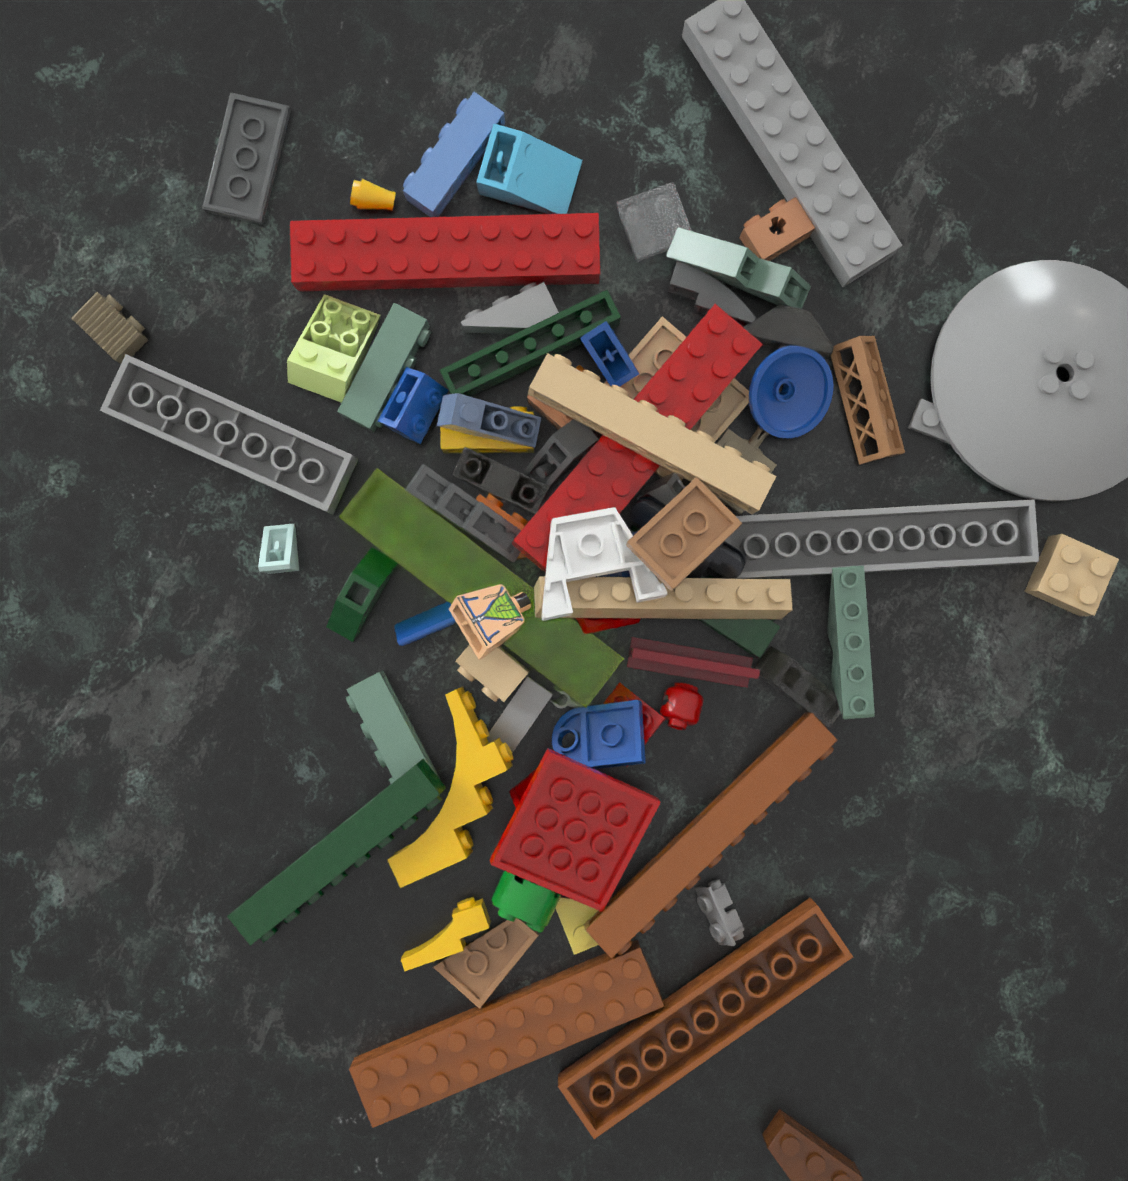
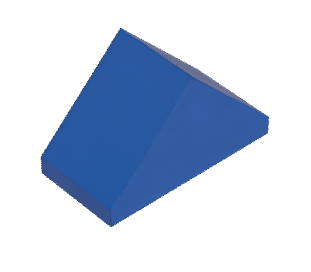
(609, 355)

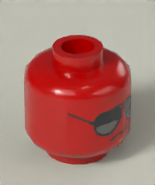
(681, 706)

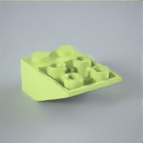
(332, 348)

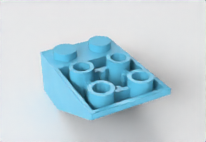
(527, 172)

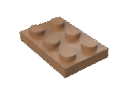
(683, 534)

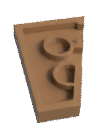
(487, 960)

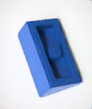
(424, 624)

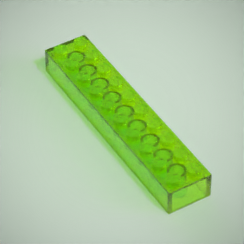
(458, 566)

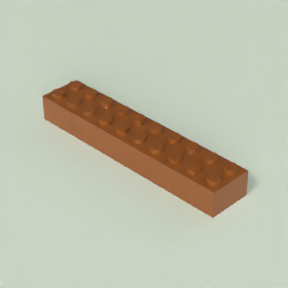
(703, 1017)
(504, 1034)

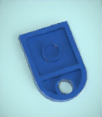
(603, 734)

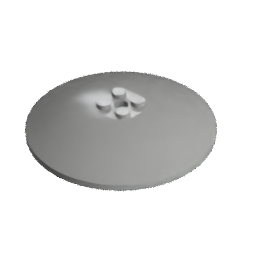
(1001, 385)

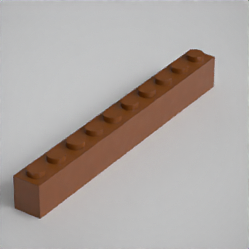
(709, 834)

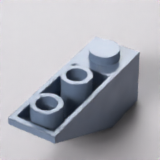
(488, 420)

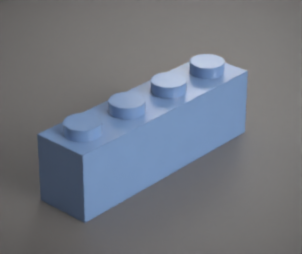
(453, 156)

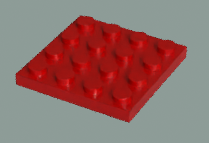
(574, 830)

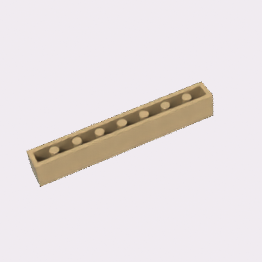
(650, 433)
(689, 600)

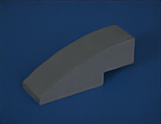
(707, 291)

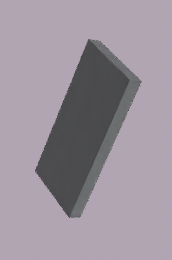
(246, 158)

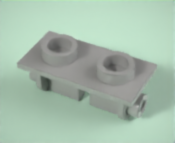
(725, 926)

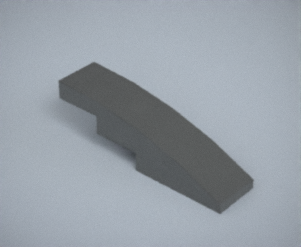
(465, 512)

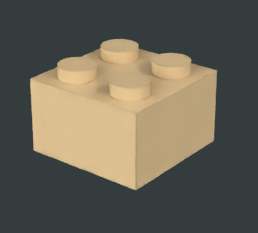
(1071, 575)
(496, 671)

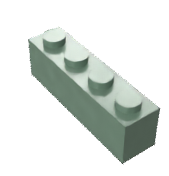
(384, 365)
(387, 725)

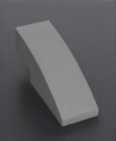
(520, 713)

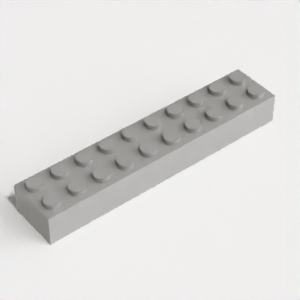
(790, 137)
(888, 539)

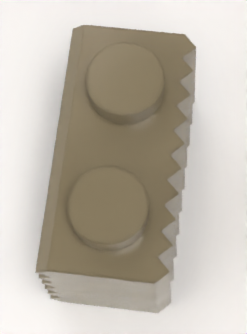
(109, 327)

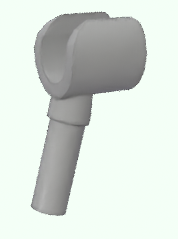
(564, 700)

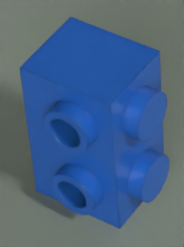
(413, 405)

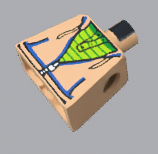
(489, 617)

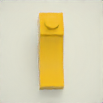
(467, 919)

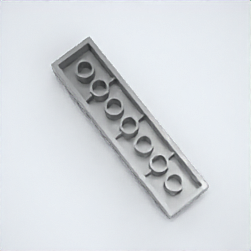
(229, 434)

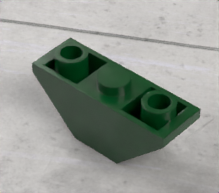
(361, 594)

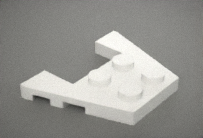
(591, 547)

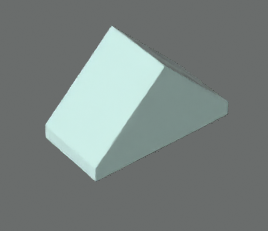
(279, 549)

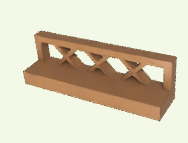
(877, 398)

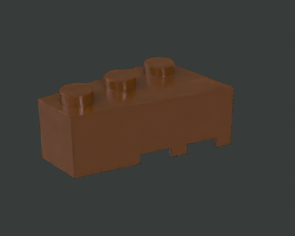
(806, 1155)

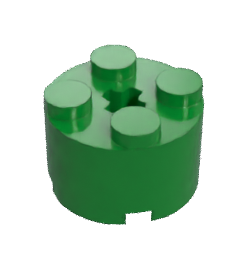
(524, 901)

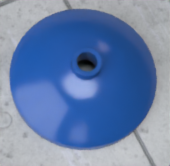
(804, 394)

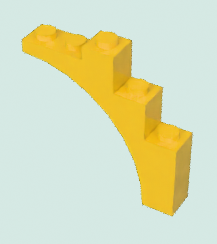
(468, 800)

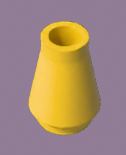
(371, 196)

